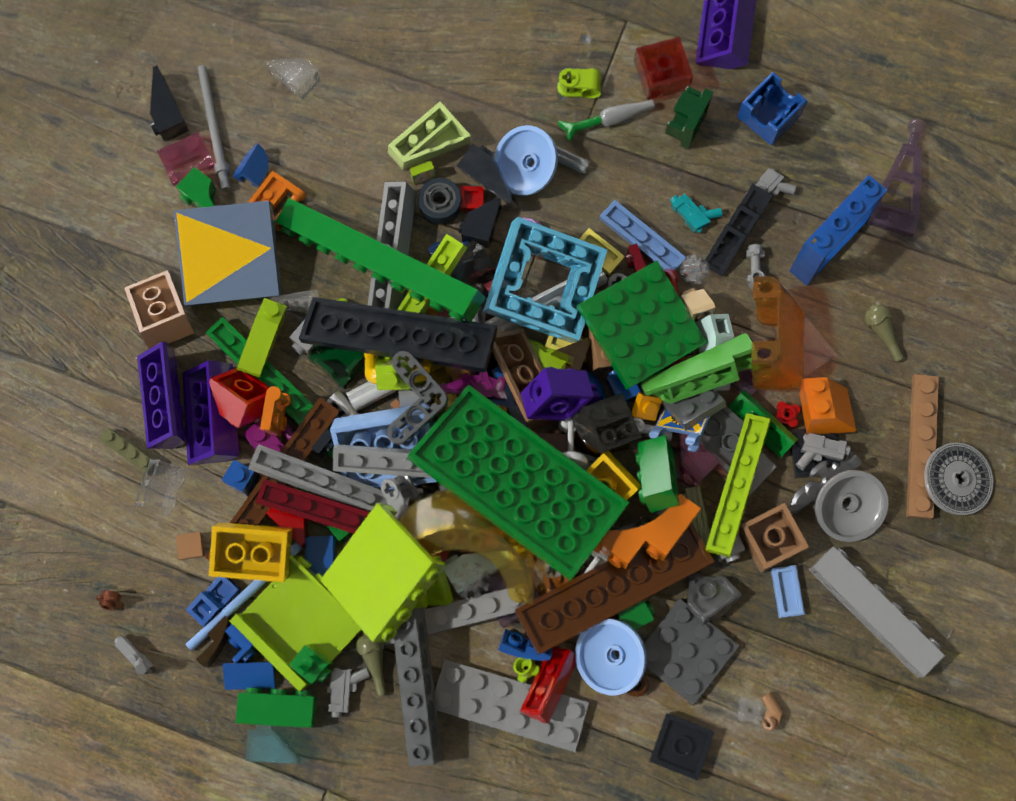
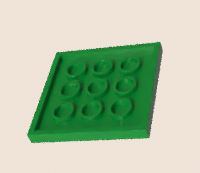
(641, 324)

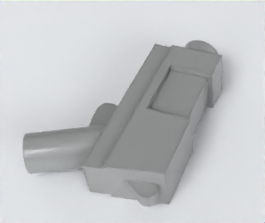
(772, 183)
(818, 446)
(138, 659)
(341, 684)

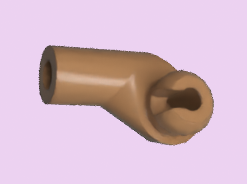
(773, 714)

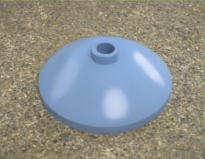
(515, 157)
(598, 661)

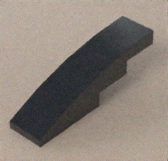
(737, 229)

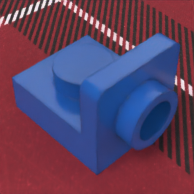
(238, 640)

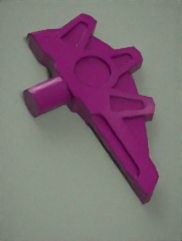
(482, 383)

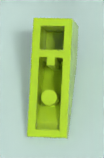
(262, 337)

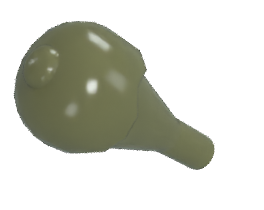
(879, 319)
(373, 656)

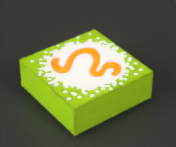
(422, 172)

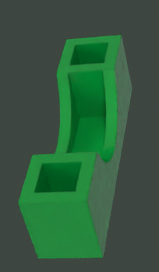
(197, 189)

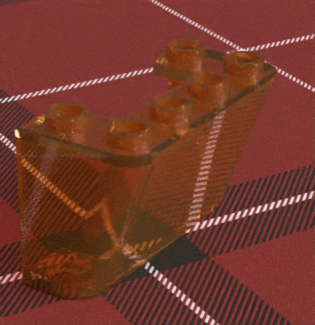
(786, 363)

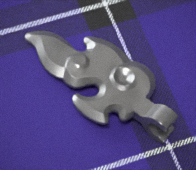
(810, 491)

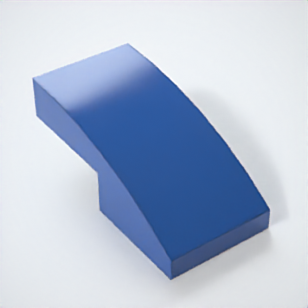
(213, 600)

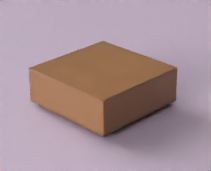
(189, 546)

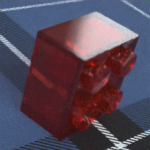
(663, 68)

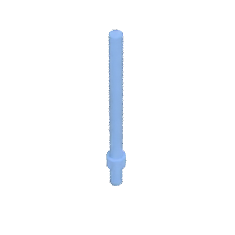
(232, 606)

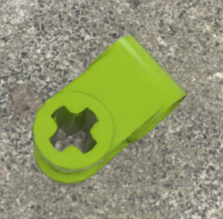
(582, 82)

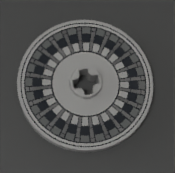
(944, 488)

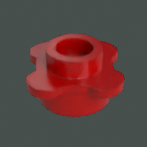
(793, 410)

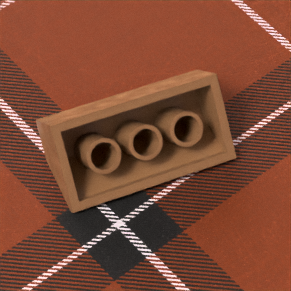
(518, 366)

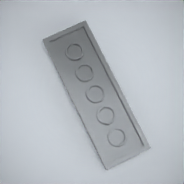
(498, 702)

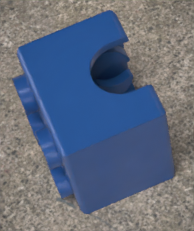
(771, 109)

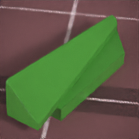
(702, 372)

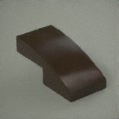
(219, 639)

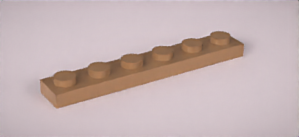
(921, 444)

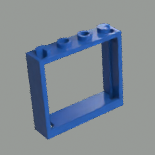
(837, 230)

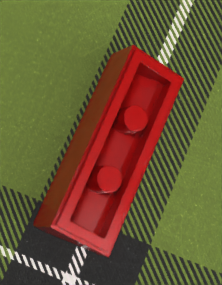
(549, 685)

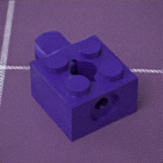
(558, 394)

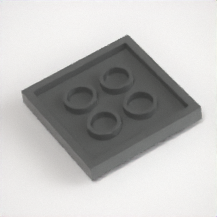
(687, 652)

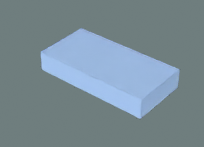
(787, 591)

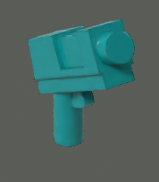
(695, 217)

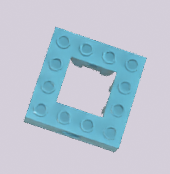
(531, 238)

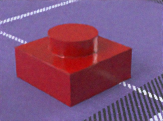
(471, 197)

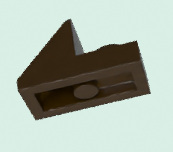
(573, 354)

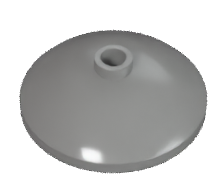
(861, 513)

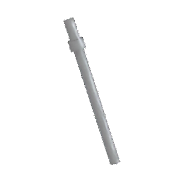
(221, 166)

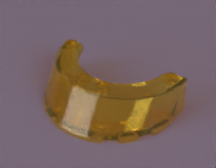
(449, 523)

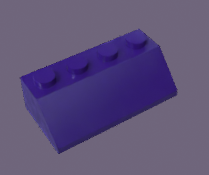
(725, 33)
(161, 397)
(208, 434)

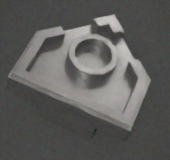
(710, 597)

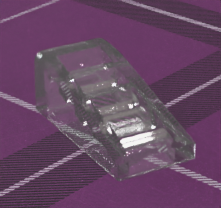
(297, 301)

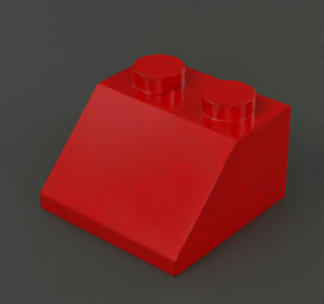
(239, 396)

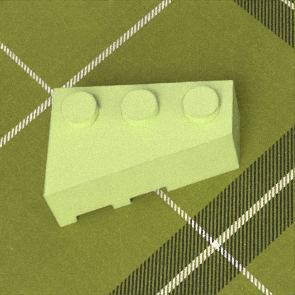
(428, 138)

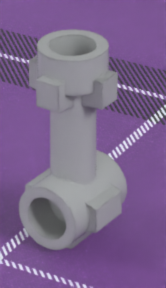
(755, 253)

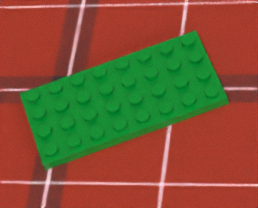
(518, 481)

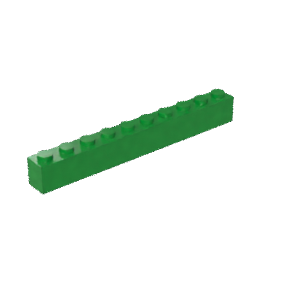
(380, 260)

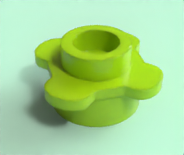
(520, 665)

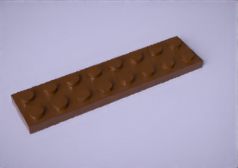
(608, 592)

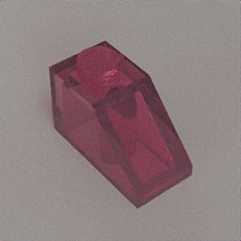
(695, 465)

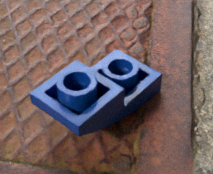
(520, 646)

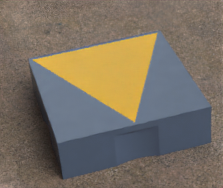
(228, 253)

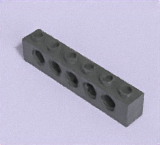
(417, 691)

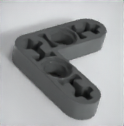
(424, 394)

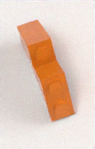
(656, 536)

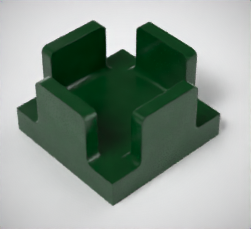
(689, 116)
(338, 363)

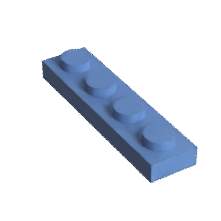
(635, 231)

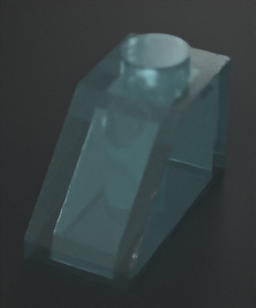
(269, 746)

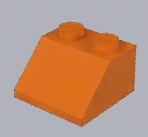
(826, 406)

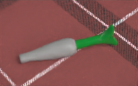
(608, 117)

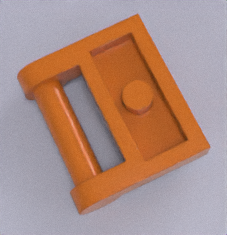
(274, 190)
(274, 410)

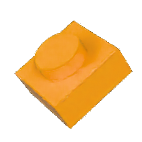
(646, 406)

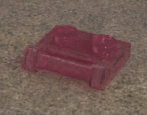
(183, 153)

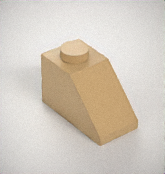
(698, 303)

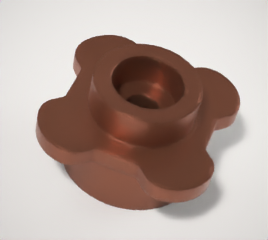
(109, 600)

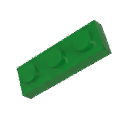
(778, 437)

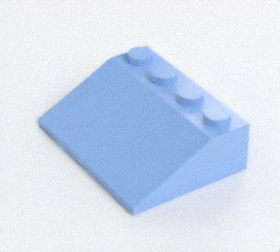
(371, 431)

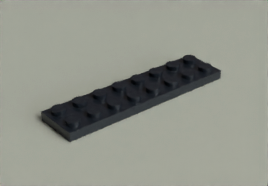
(390, 331)

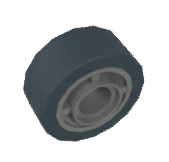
(436, 189)

